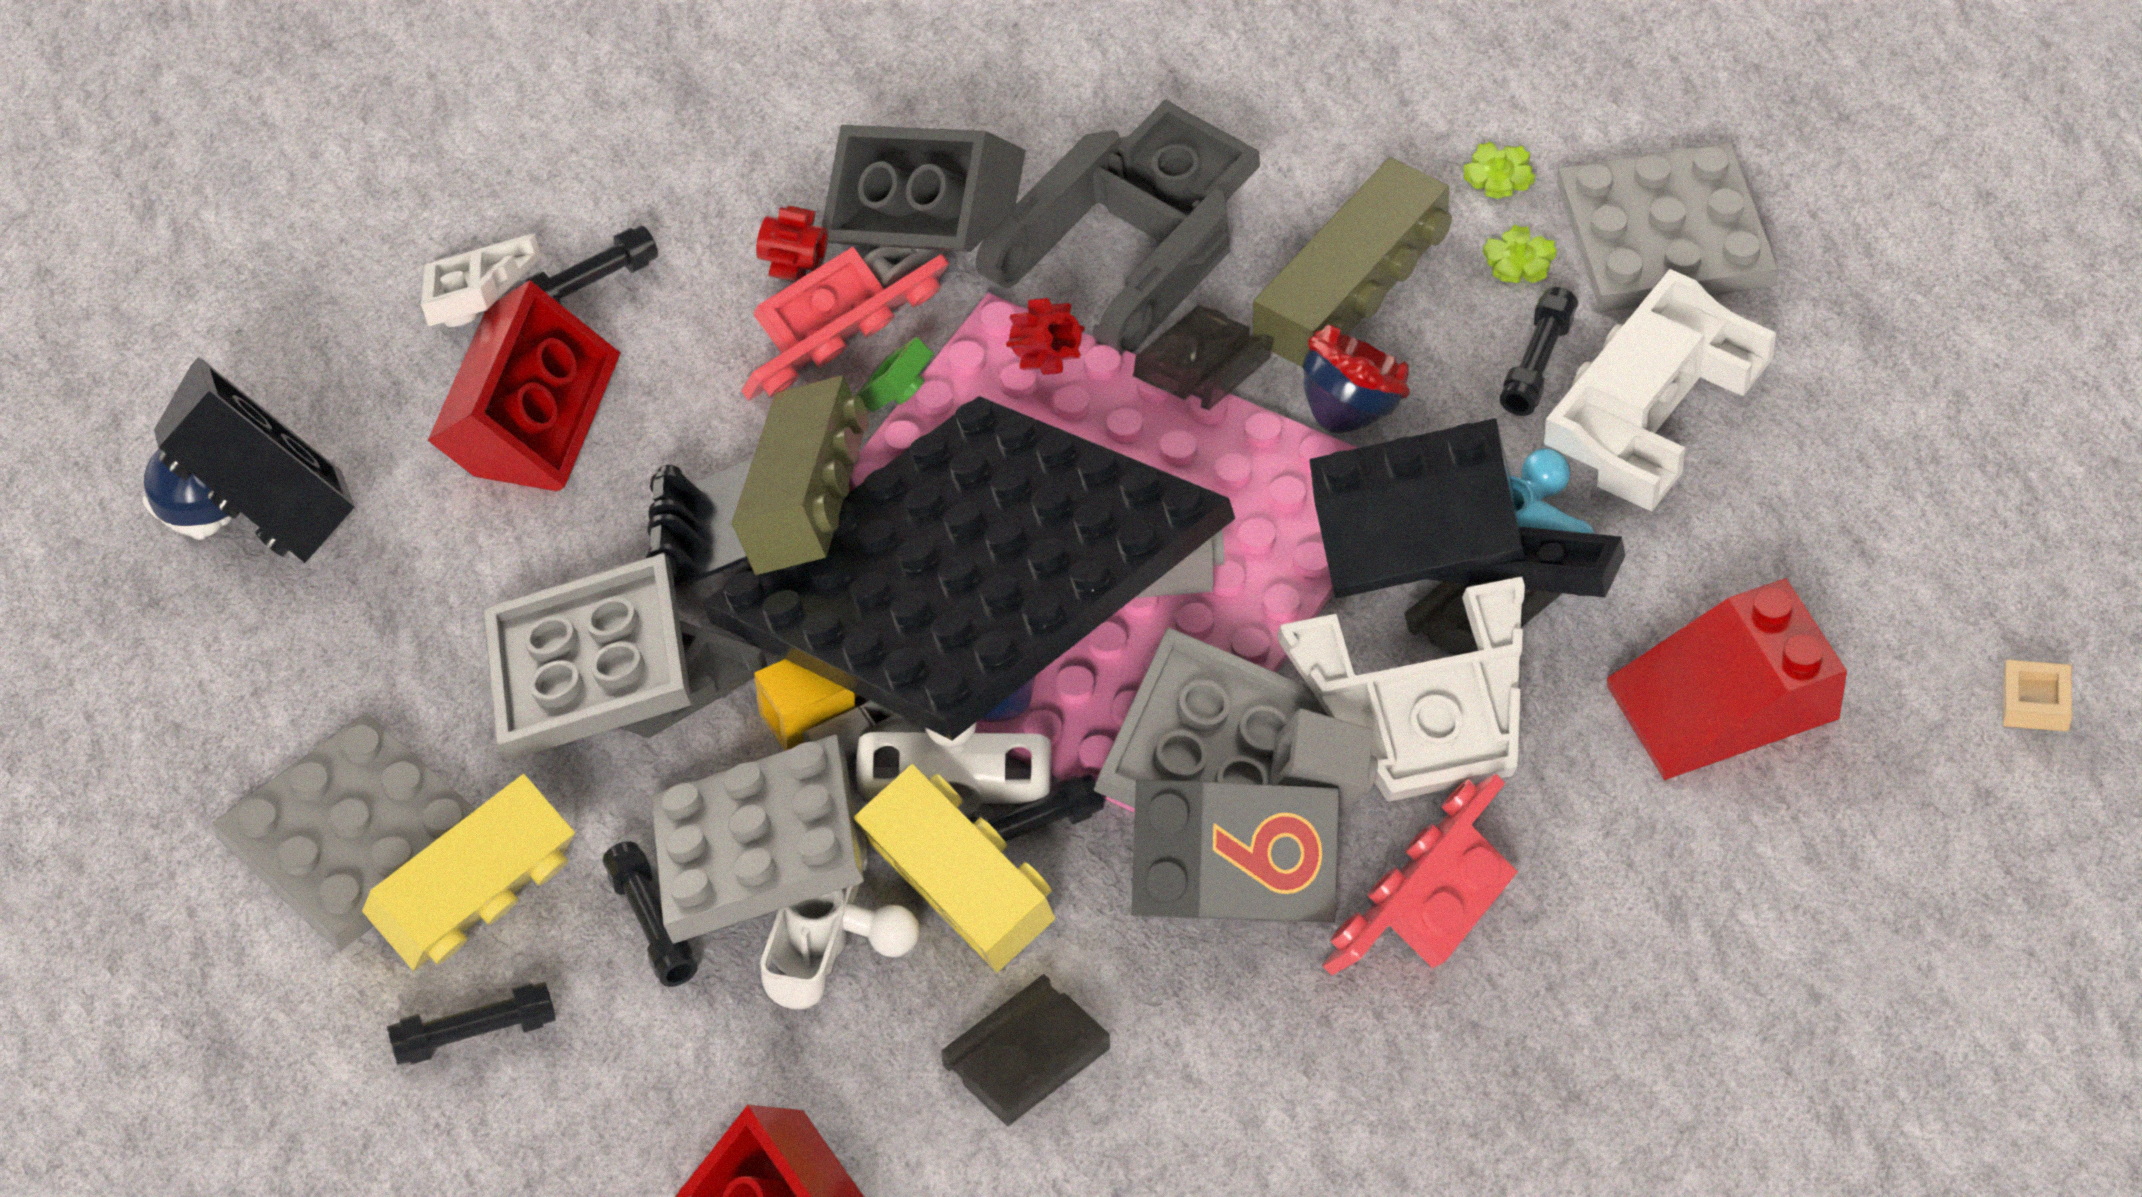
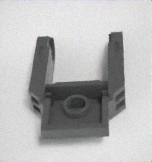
(1160, 179)

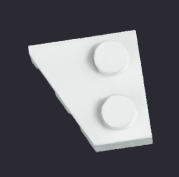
(473, 281)

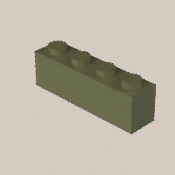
(1354, 259)
(800, 475)

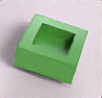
(896, 376)

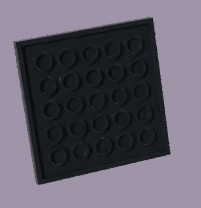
(972, 565)

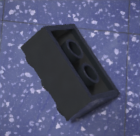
(251, 463)
(1416, 508)

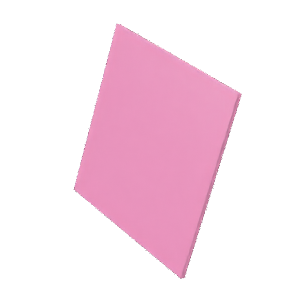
(1237, 449)

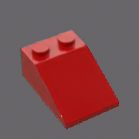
(1731, 681)

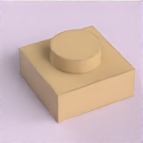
(2037, 695)

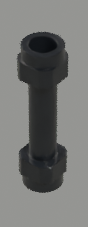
(631, 250)
(1525, 383)
(1073, 800)
(631, 876)
(413, 1039)

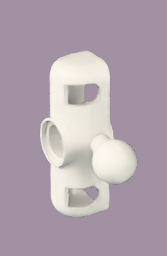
(969, 763)
(815, 932)

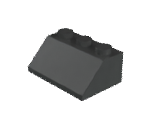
(920, 187)

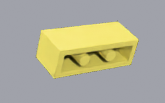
(957, 866)
(470, 874)

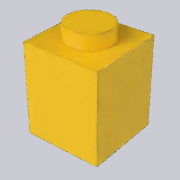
(797, 700)

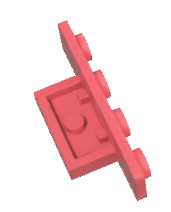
(826, 309)
(1438, 891)

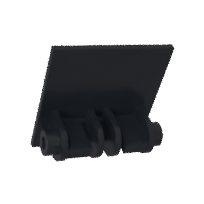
(694, 521)

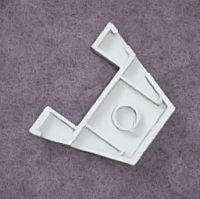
(1429, 718)

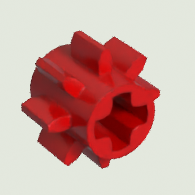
(791, 243)
(1045, 336)

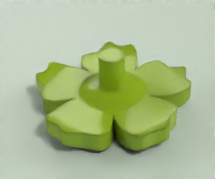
(1499, 170)
(1519, 256)

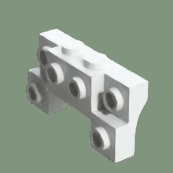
(1641, 379)

